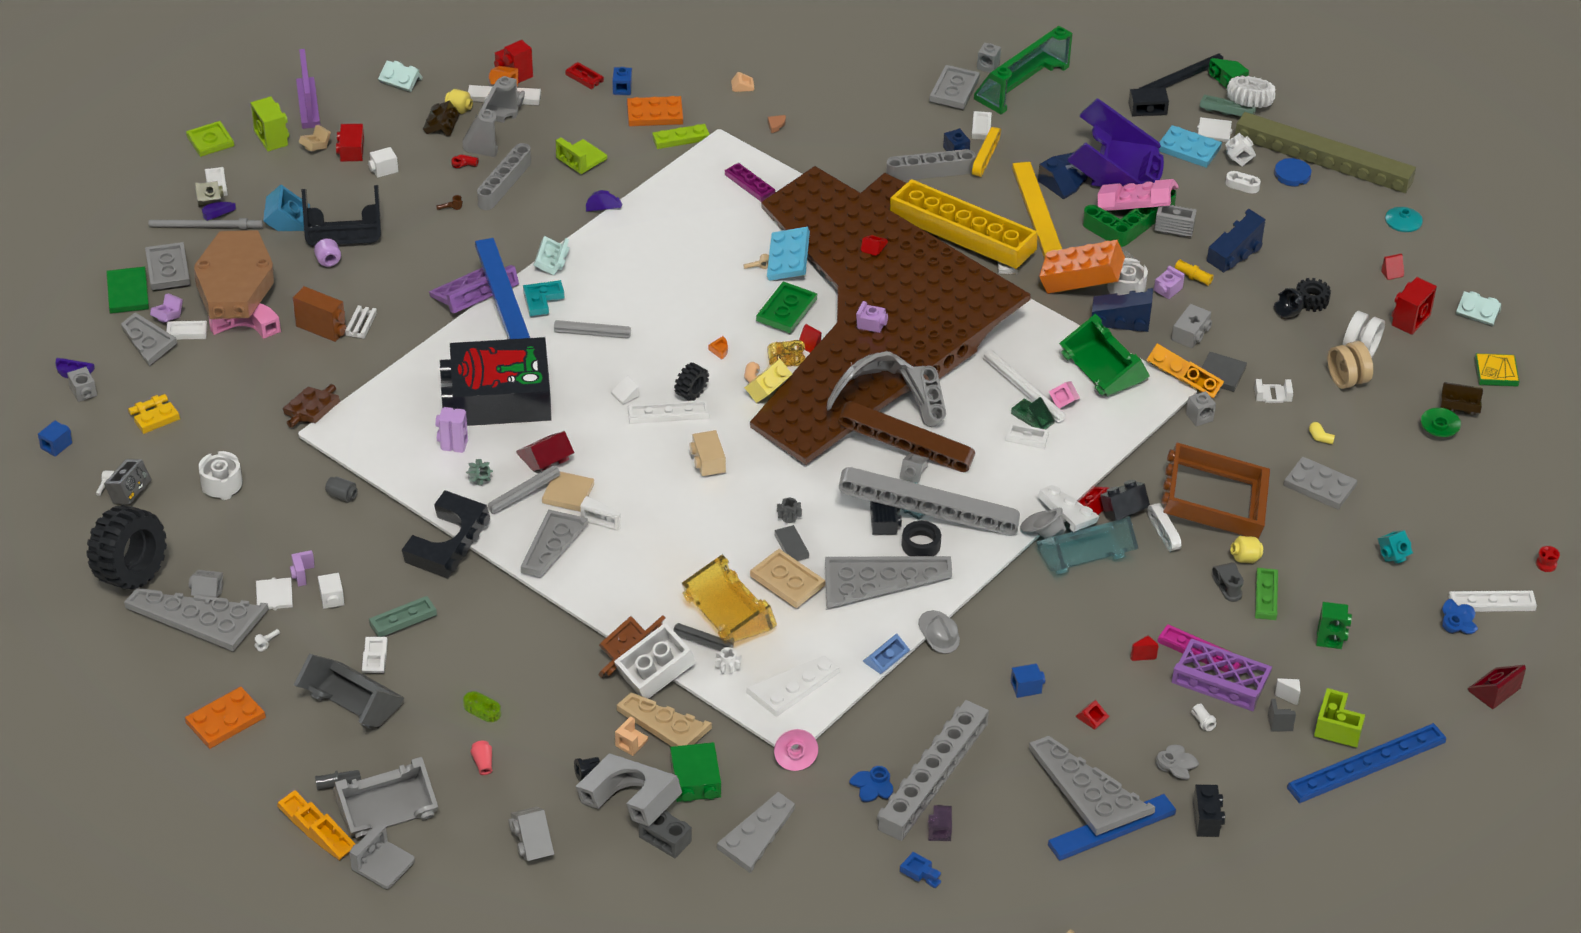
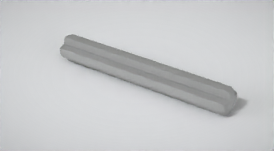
(592, 329)
(523, 489)

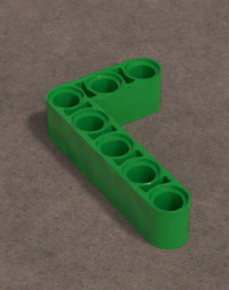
(1124, 229)

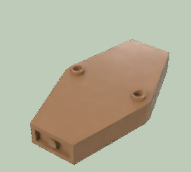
(234, 274)

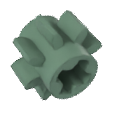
(474, 471)

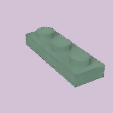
(1225, 106)
(402, 616)

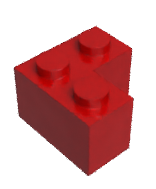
(517, 56)

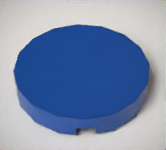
(1292, 172)

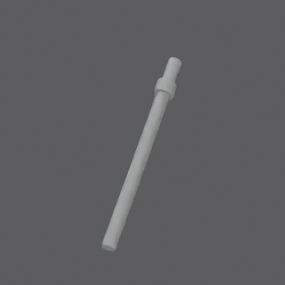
(242, 223)

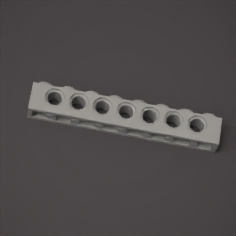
(932, 770)

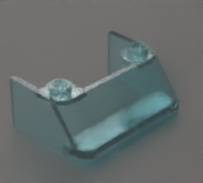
(1088, 545)

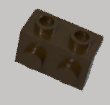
(442, 117)
(1461, 398)

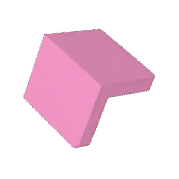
(1064, 394)

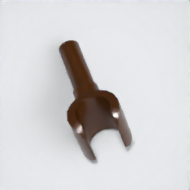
(455, 204)

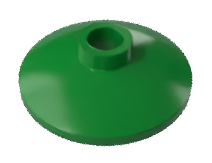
(1440, 422)

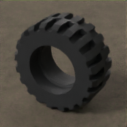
(109, 542)

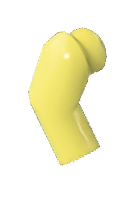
(1319, 434)

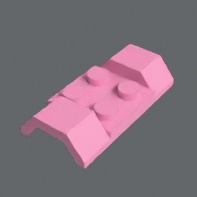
(1136, 196)

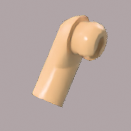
(750, 371)

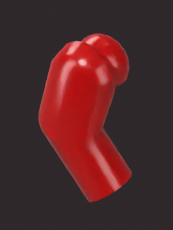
(464, 160)

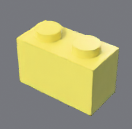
(768, 380)

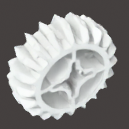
(1251, 91)

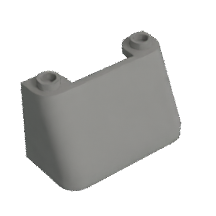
(497, 106)
(386, 798)

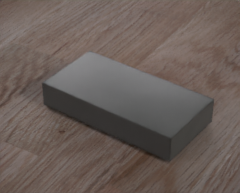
(791, 543)

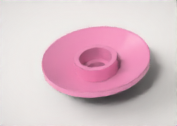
(797, 758)

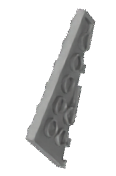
(866, 577)
(202, 616)
(1091, 791)

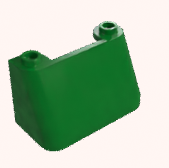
(1103, 358)

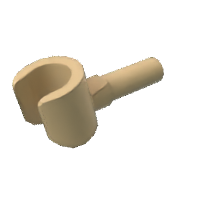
(763, 262)

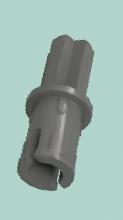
(329, 780)

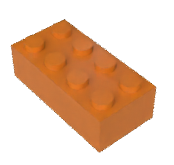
(1082, 266)

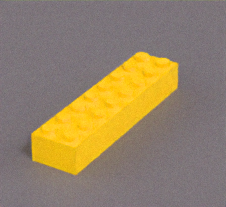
(964, 223)

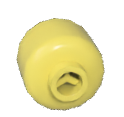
(460, 100)
(1246, 549)

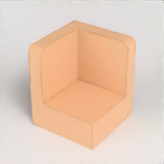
(629, 738)

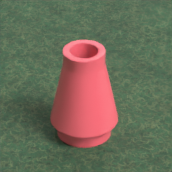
(482, 755)

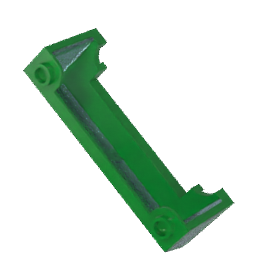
(1047, 52)

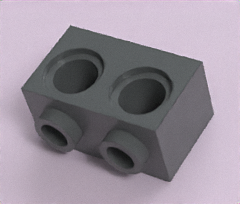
(667, 834)

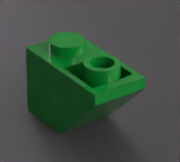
(1225, 70)

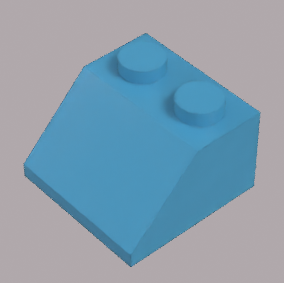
(284, 210)

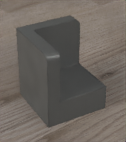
(1280, 718)

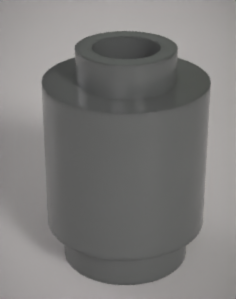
(341, 488)

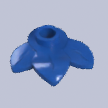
(1458, 617)
(873, 783)

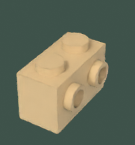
(708, 453)

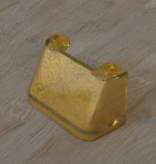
(728, 602)

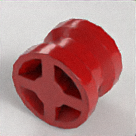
(1547, 559)

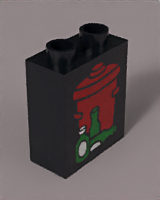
(498, 381)

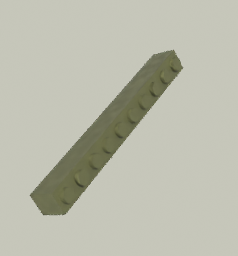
(1326, 152)

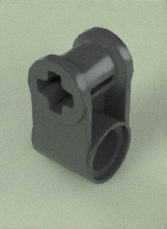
(1228, 580)

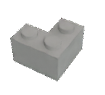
(533, 833)

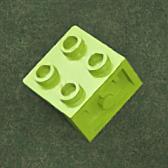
(580, 155)

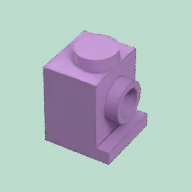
(1169, 282)
(871, 317)

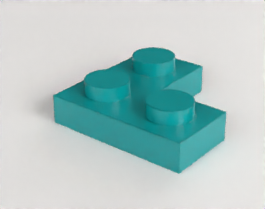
(538, 295)

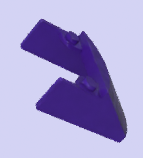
(1125, 153)

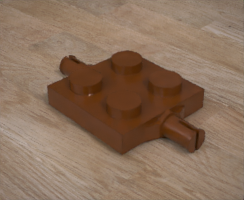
(311, 405)

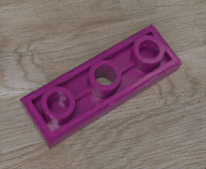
(749, 182)

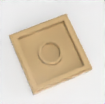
(568, 491)

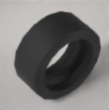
(921, 528)

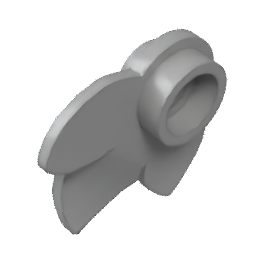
(1176, 761)

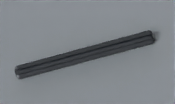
(1182, 74)

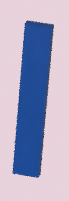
(1084, 838)

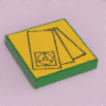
(1496, 369)

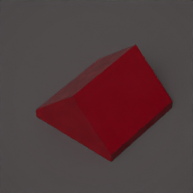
(1498, 685)

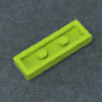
(680, 136)

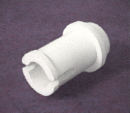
(1207, 721)

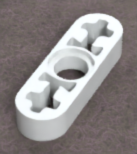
(1164, 527)

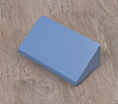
(887, 654)

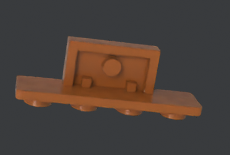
(623, 639)

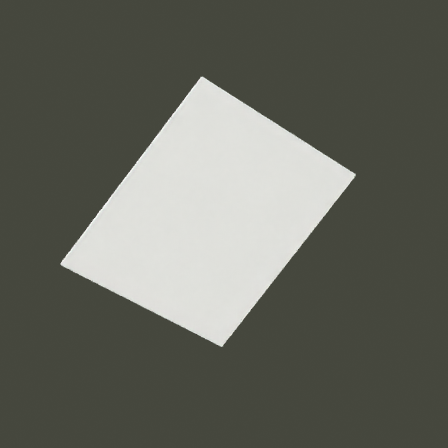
(679, 281)

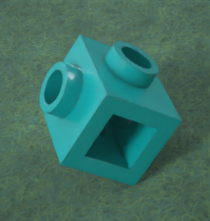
(1395, 546)

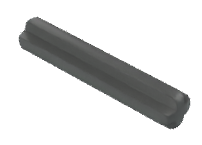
(701, 637)

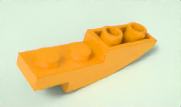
(1185, 371)

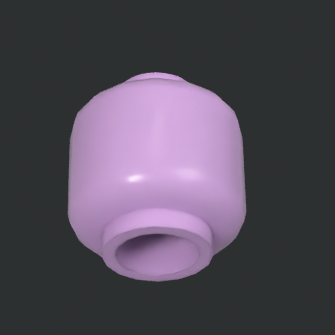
(327, 252)

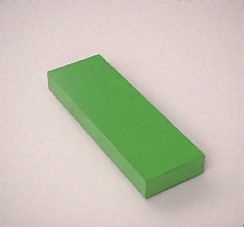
(1266, 593)

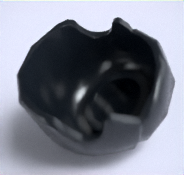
(1289, 303)

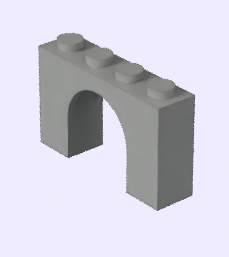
(615, 772)

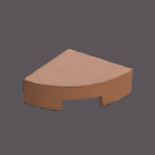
(776, 122)

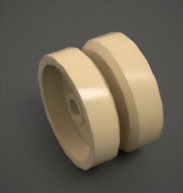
(1350, 364)

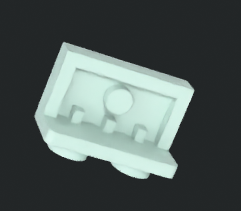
(399, 75)
(551, 255)
(1479, 308)

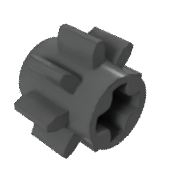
(789, 510)

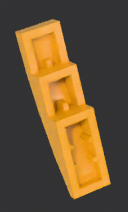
(315, 825)

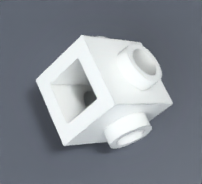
(1240, 149)

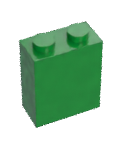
(697, 771)

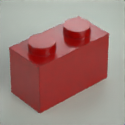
(350, 142)

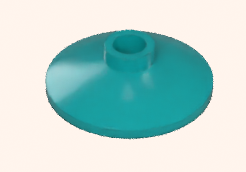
(1403, 219)

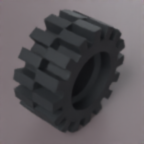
(1320, 292)
(691, 381)

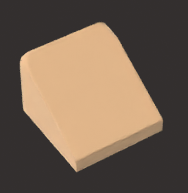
(742, 83)

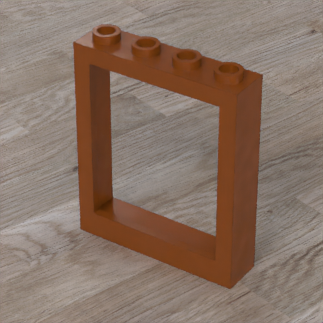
(1222, 466)

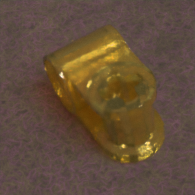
(786, 352)

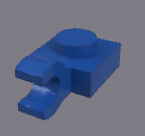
(920, 867)

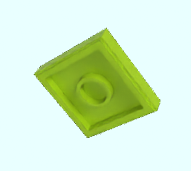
(210, 138)

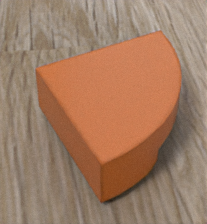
(719, 347)

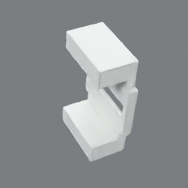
(1283, 393)

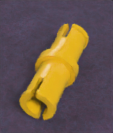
(1194, 272)

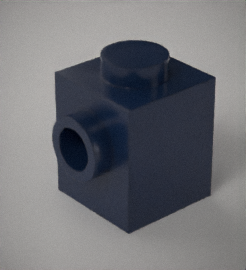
(956, 140)

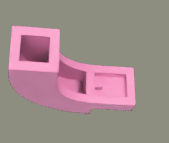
(263, 320)

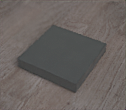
(1226, 369)

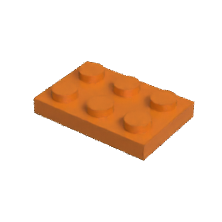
(655, 111)
(225, 717)

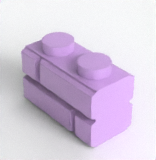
(452, 429)

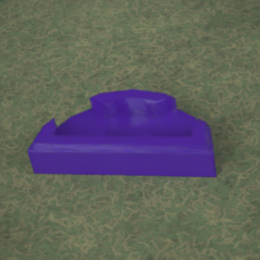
(602, 200)
(217, 209)
(64, 366)

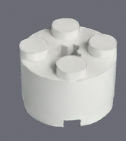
(1132, 278)
(220, 475)

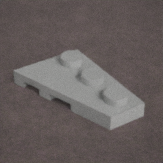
(147, 337)

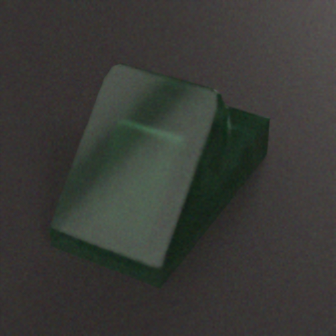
(1034, 414)

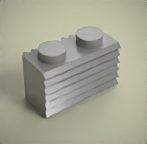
(1175, 220)

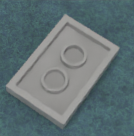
(954, 86)
(167, 266)
(1320, 482)

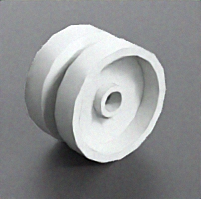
(1365, 330)

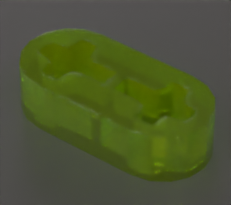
(481, 707)

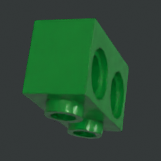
(1332, 625)

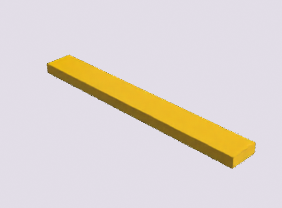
(1036, 207)

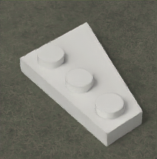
(1073, 512)

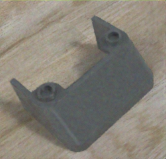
(349, 689)

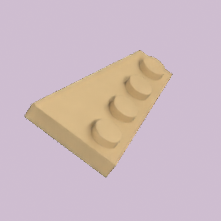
(663, 721)

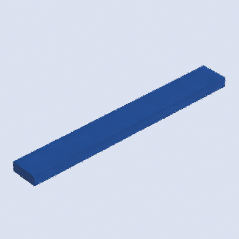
(501, 289)
(1366, 763)

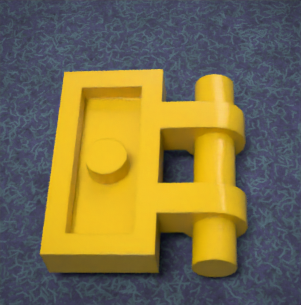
(156, 417)

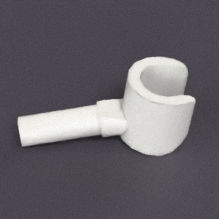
(105, 475)
(261, 640)

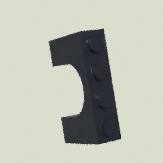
(443, 557)

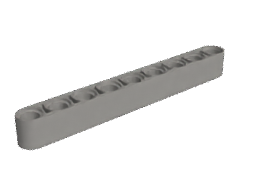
(929, 501)

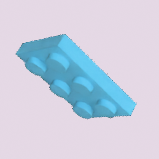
(1189, 146)
(788, 253)

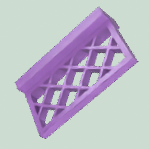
(307, 96)
(469, 289)
(1216, 685)

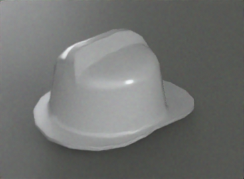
(1045, 523)
(939, 631)

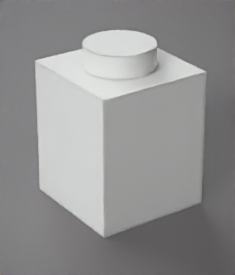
(383, 162)
(331, 590)

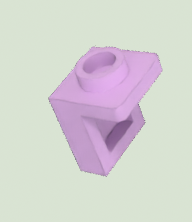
(169, 309)
(300, 562)

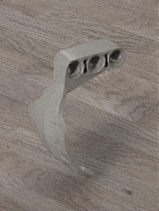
(913, 376)

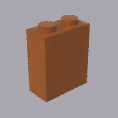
(319, 314)

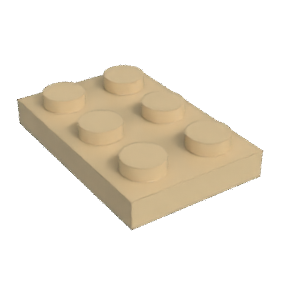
(787, 578)

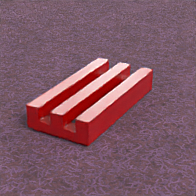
(583, 76)

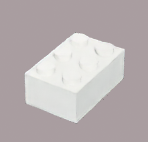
(655, 661)

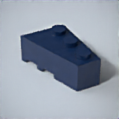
(1238, 243)
(1124, 311)

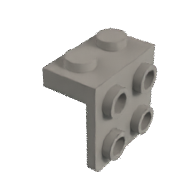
(379, 859)

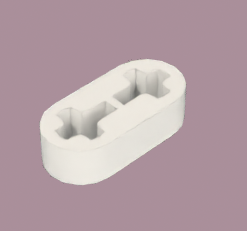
(1243, 182)

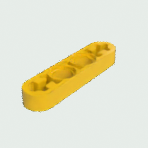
(986, 151)

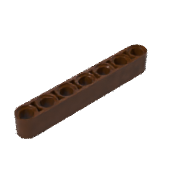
(906, 436)

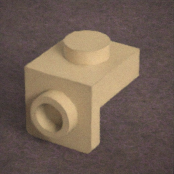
(317, 141)

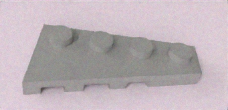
(551, 540)
(751, 837)

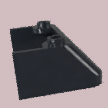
(342, 232)

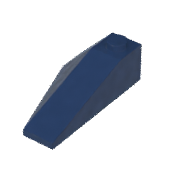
(1061, 175)

